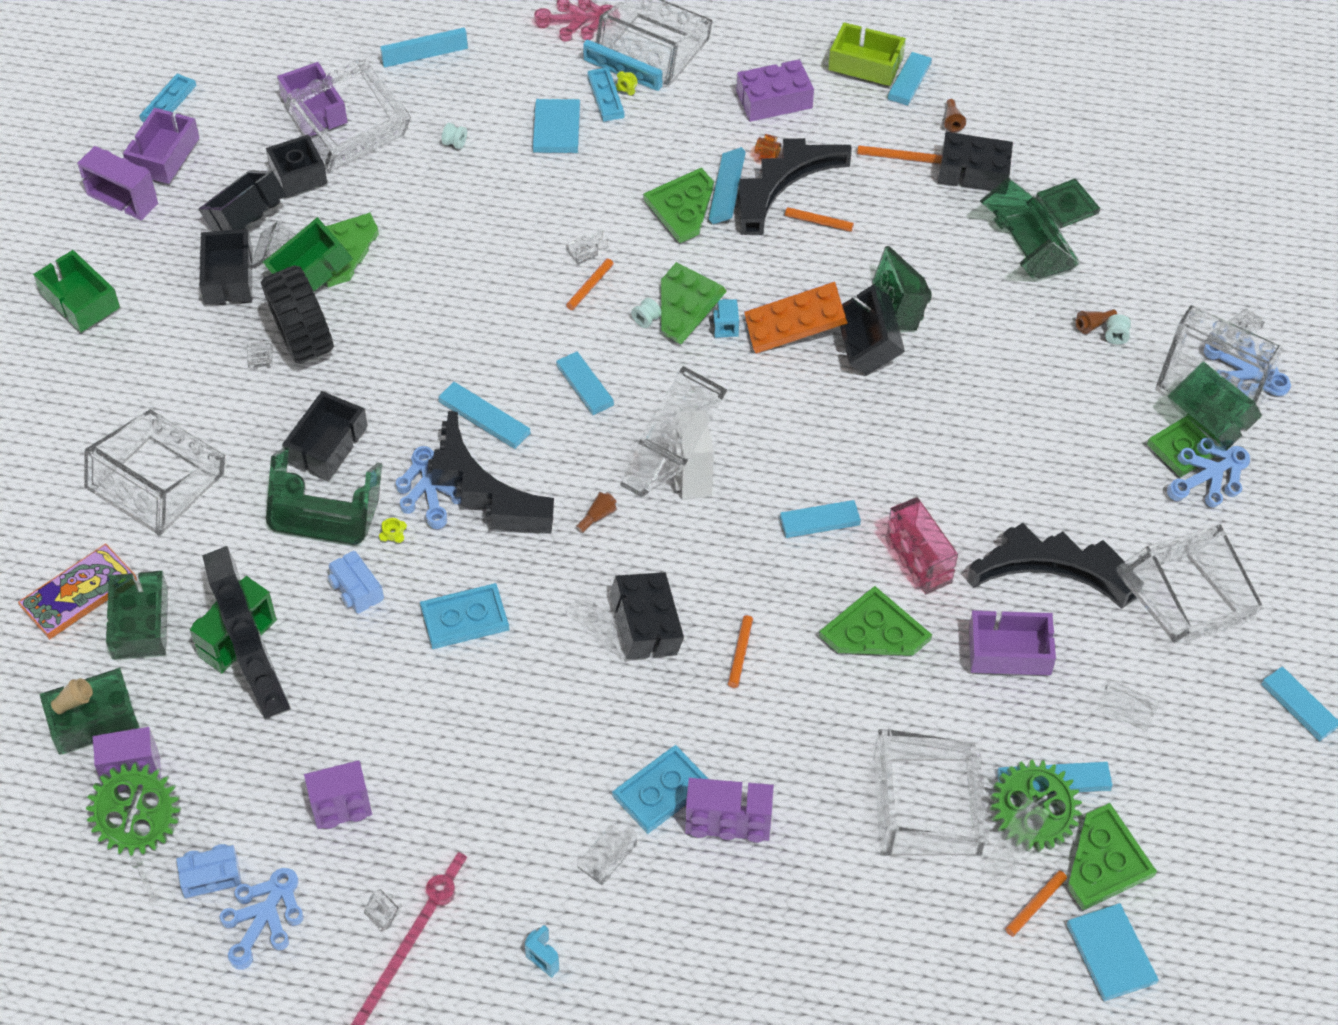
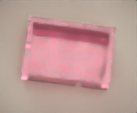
(921, 545)

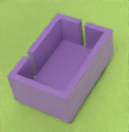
(774, 90)
(326, 106)
(161, 146)
(118, 182)
(1015, 646)
(716, 810)

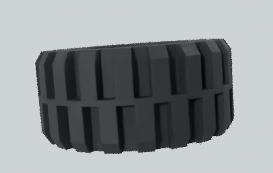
(297, 314)

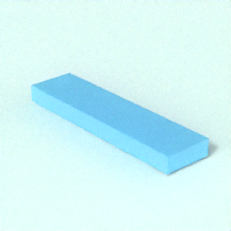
(424, 47)
(617, 62)
(727, 185)
(484, 415)
(1086, 776)

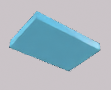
(556, 126)
(464, 616)
(658, 789)
(1112, 952)

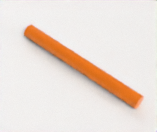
(899, 154)

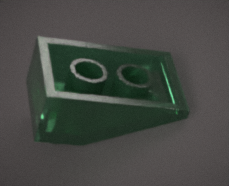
(904, 286)

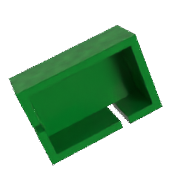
(314, 251)
(81, 293)
(211, 635)

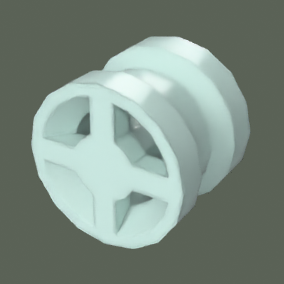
(454, 135)
(646, 312)
(1118, 329)

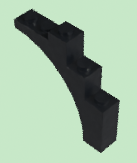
(777, 174)
(504, 505)
(1058, 555)
(244, 632)

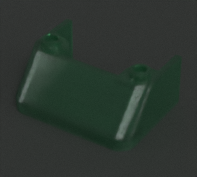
(1032, 229)
(319, 517)

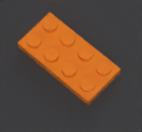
(795, 317)

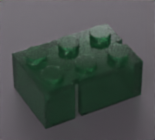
(1214, 405)
(137, 615)
(105, 713)

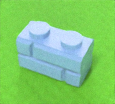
(355, 582)
(208, 870)

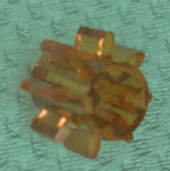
(767, 147)

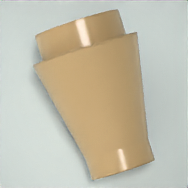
(73, 695)

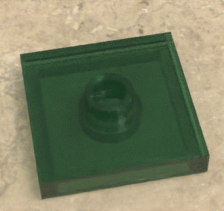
(1068, 203)

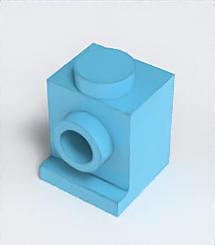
(726, 318)

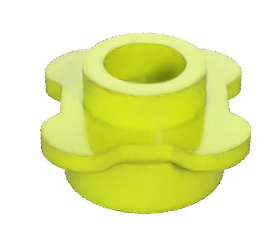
(626, 78)
(392, 524)

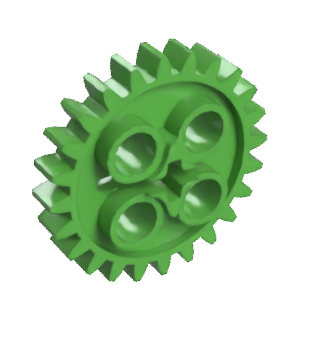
(1021, 785)
(157, 815)

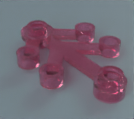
(577, 16)

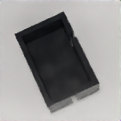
(984, 158)
(243, 201)
(226, 266)
(871, 334)
(325, 435)
(646, 615)

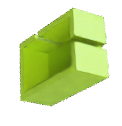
(874, 61)

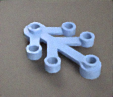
(1248, 371)
(1212, 471)
(434, 511)
(263, 912)

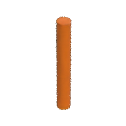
(819, 219)
(589, 284)
(740, 651)
(1036, 903)

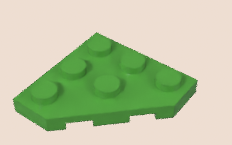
(682, 203)
(356, 237)
(686, 301)
(875, 627)
(1106, 859)

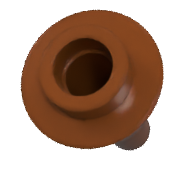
(954, 118)
(1089, 320)
(601, 507)

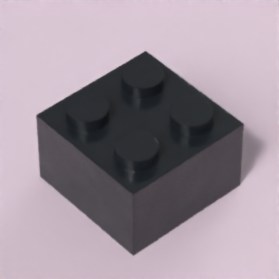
(297, 165)

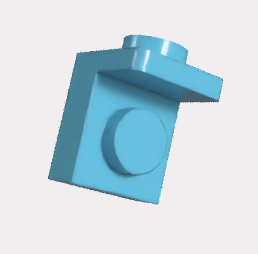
(542, 956)

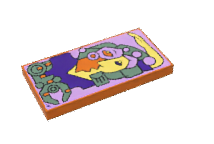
(73, 592)

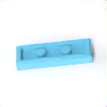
(910, 78)
(606, 94)
(171, 95)
(585, 383)
(820, 518)
(1300, 703)

